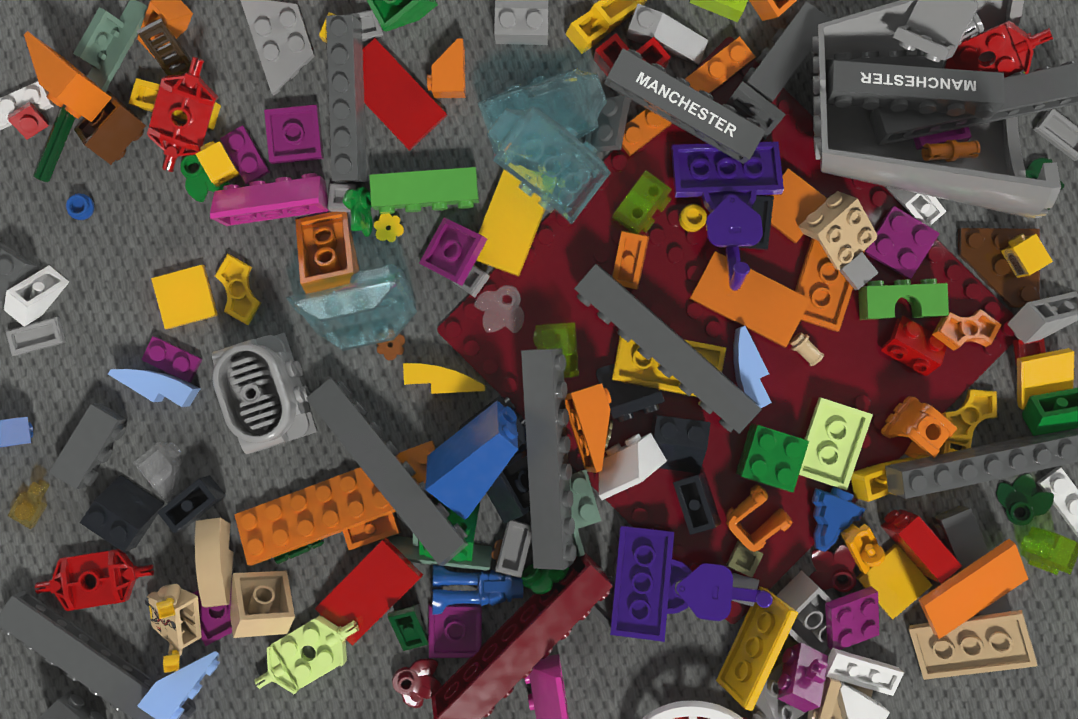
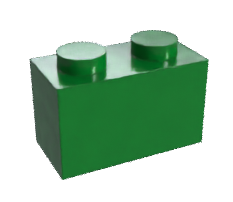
(1052, 412)

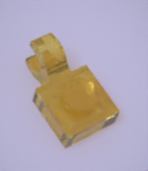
(29, 506)

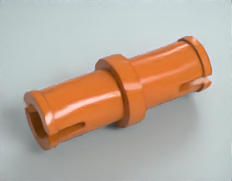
(950, 150)

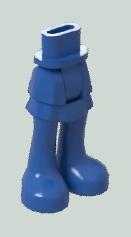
(491, 588)

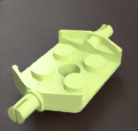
(292, 668)

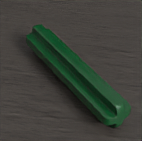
(54, 145)

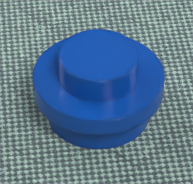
(80, 206)

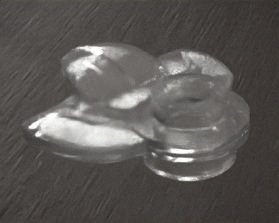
(499, 313)

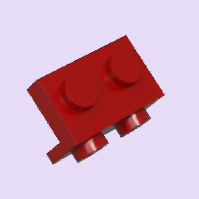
(915, 346)

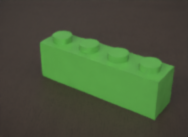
(424, 189)

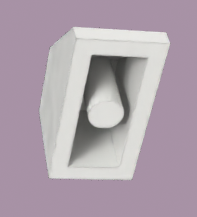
(921, 207)
(34, 295)
(857, 705)

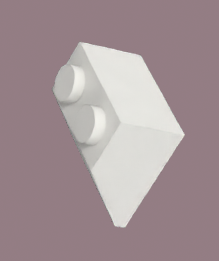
(629, 464)

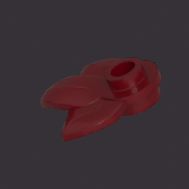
(830, 566)
(421, 683)

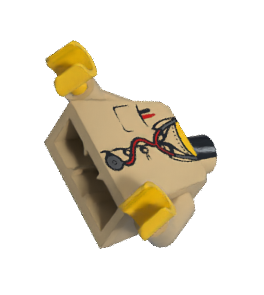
(176, 619)

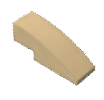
(213, 561)

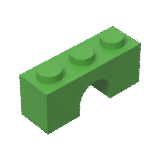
(926, 299)

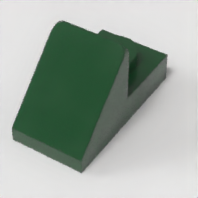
(408, 627)

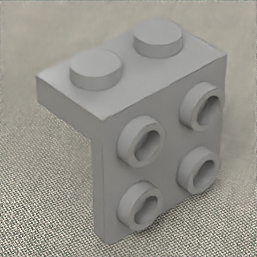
(937, 27)
(768, 705)

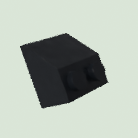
(681, 442)
(511, 489)
(122, 514)

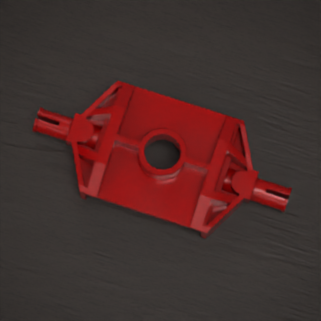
(1007, 41)
(196, 100)
(113, 574)

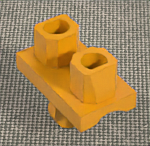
(863, 547)

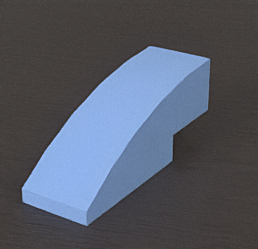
(749, 367)
(157, 385)

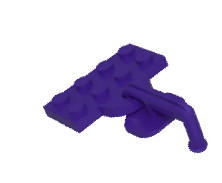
(728, 194)
(648, 580)

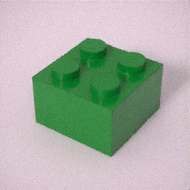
(772, 457)

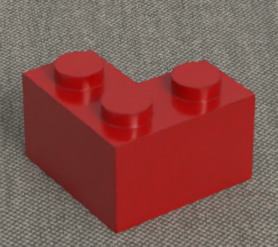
(608, 52)

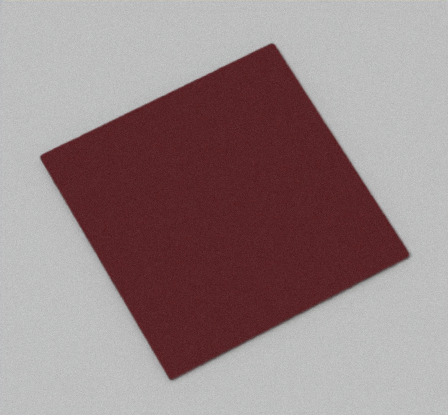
(849, 373)

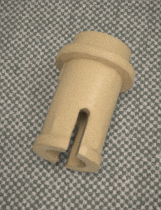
(807, 350)

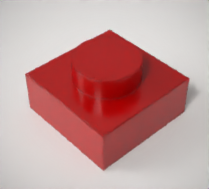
(28, 120)
(1028, 349)

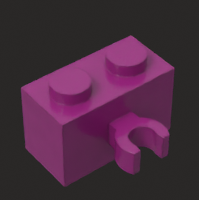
(802, 677)

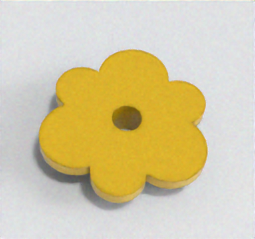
(387, 220)

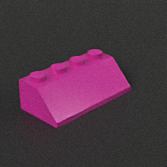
(270, 201)

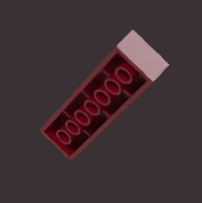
(521, 643)

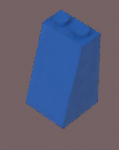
(472, 459)

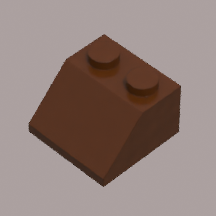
(111, 130)

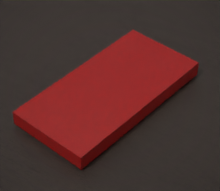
(397, 97)
(370, 589)

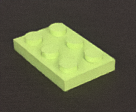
(834, 442)

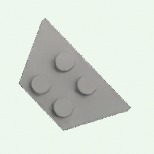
(279, 39)

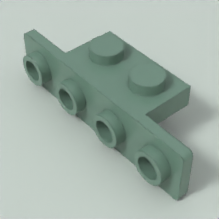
(109, 40)
(584, 506)
(410, 549)

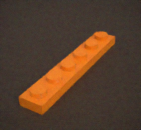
(705, 78)

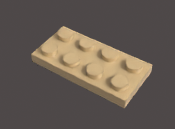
(975, 646)

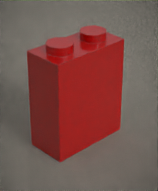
(920, 545)

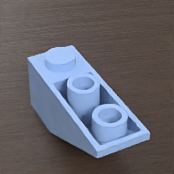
(171, 692)

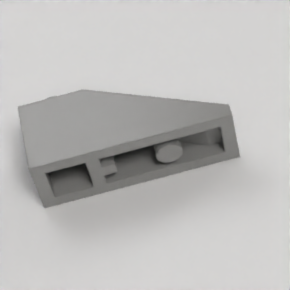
(671, 34)
(1045, 317)

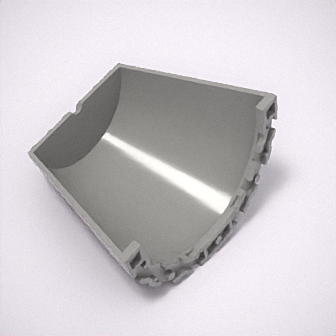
(850, 149)

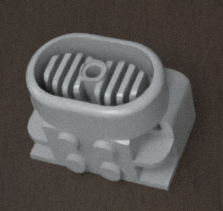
(262, 393)

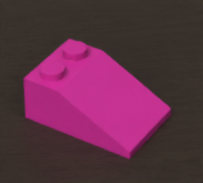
(548, 689)

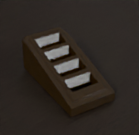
(174, 64)

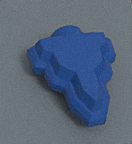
(833, 514)

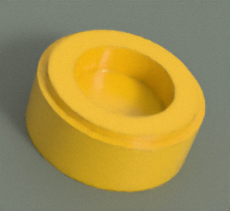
(692, 218)

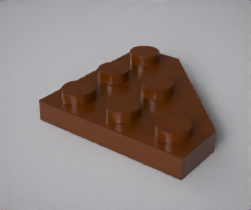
(983, 253)

